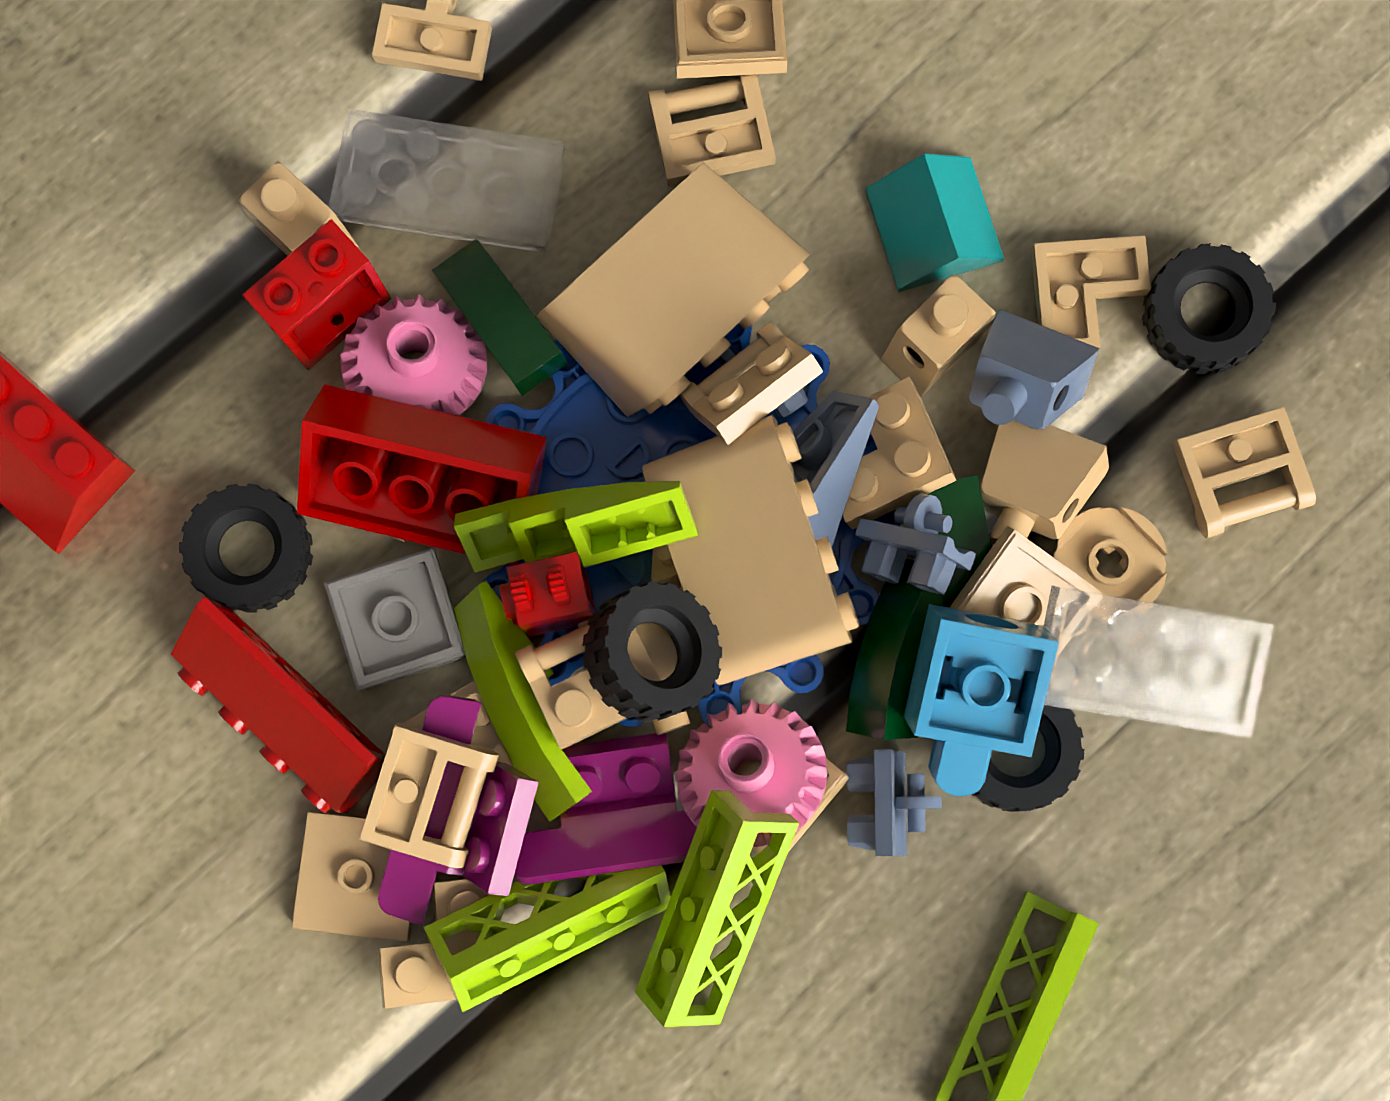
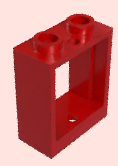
(311, 287)

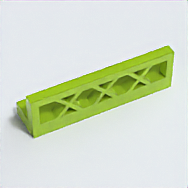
(701, 915)
(552, 933)
(1039, 1012)

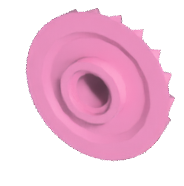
(441, 380)
(790, 770)

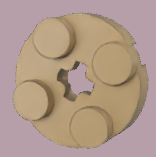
(1129, 535)

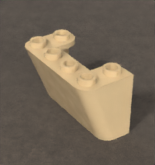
(673, 291)
(756, 551)

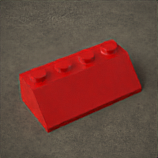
(50, 463)
(408, 466)
(278, 706)

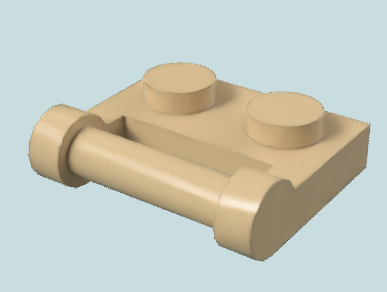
(722, 141)
(751, 384)
(1237, 454)
(572, 705)
(409, 790)

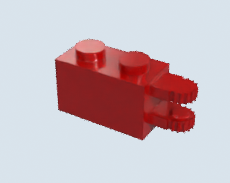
(548, 594)

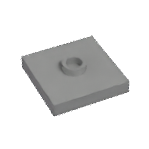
(395, 619)

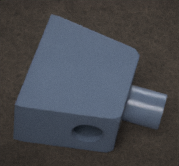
(1029, 372)

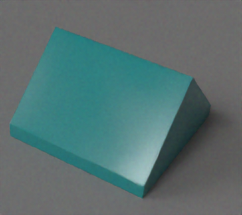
(933, 220)

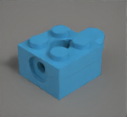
(977, 691)

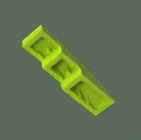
(591, 520)
(510, 701)

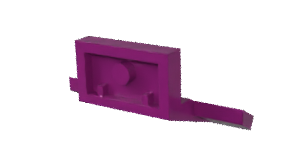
(619, 825)
(494, 832)

